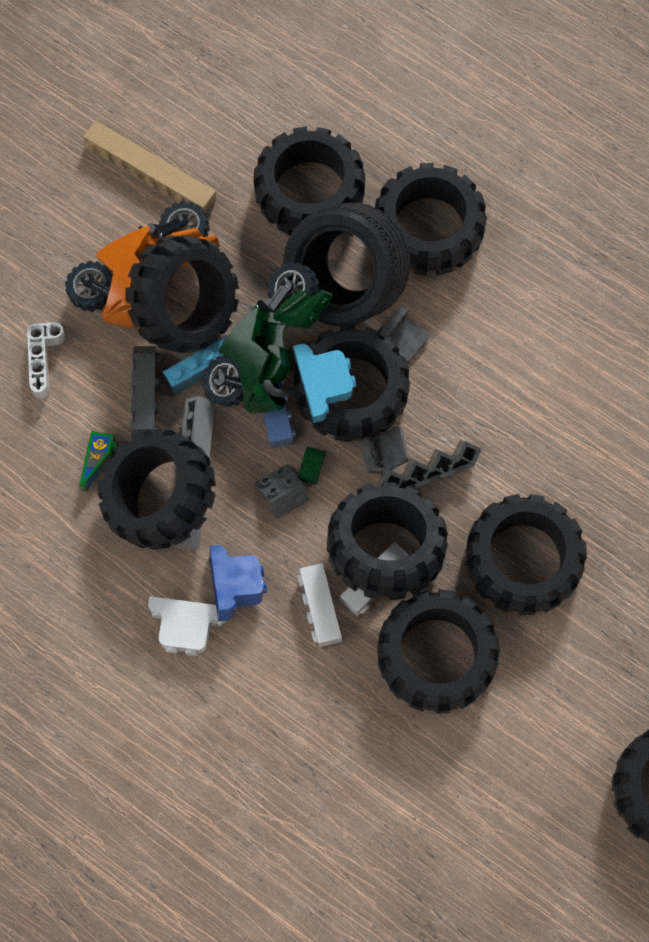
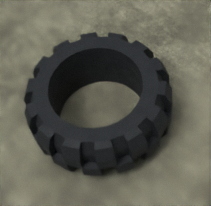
(300, 148)
(445, 186)
(149, 287)
(382, 413)
(128, 471)
(392, 506)
(539, 514)
(444, 607)
(627, 787)

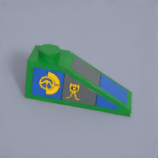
(98, 451)

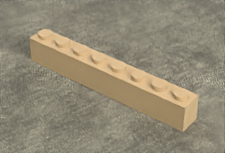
(148, 166)

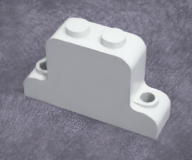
(184, 624)

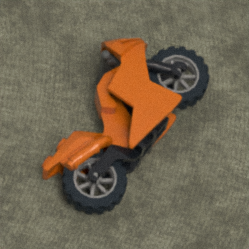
(120, 257)

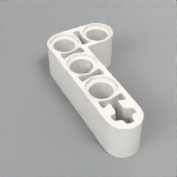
(41, 360)

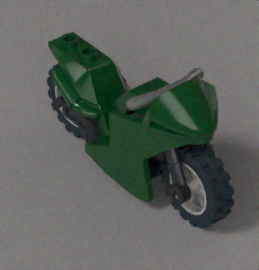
(257, 343)

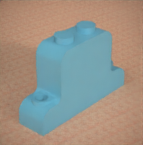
(324, 379)

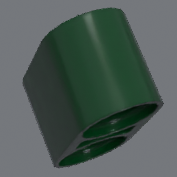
(311, 465)

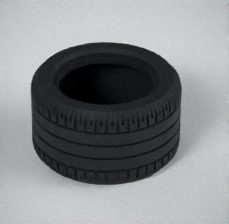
(385, 242)

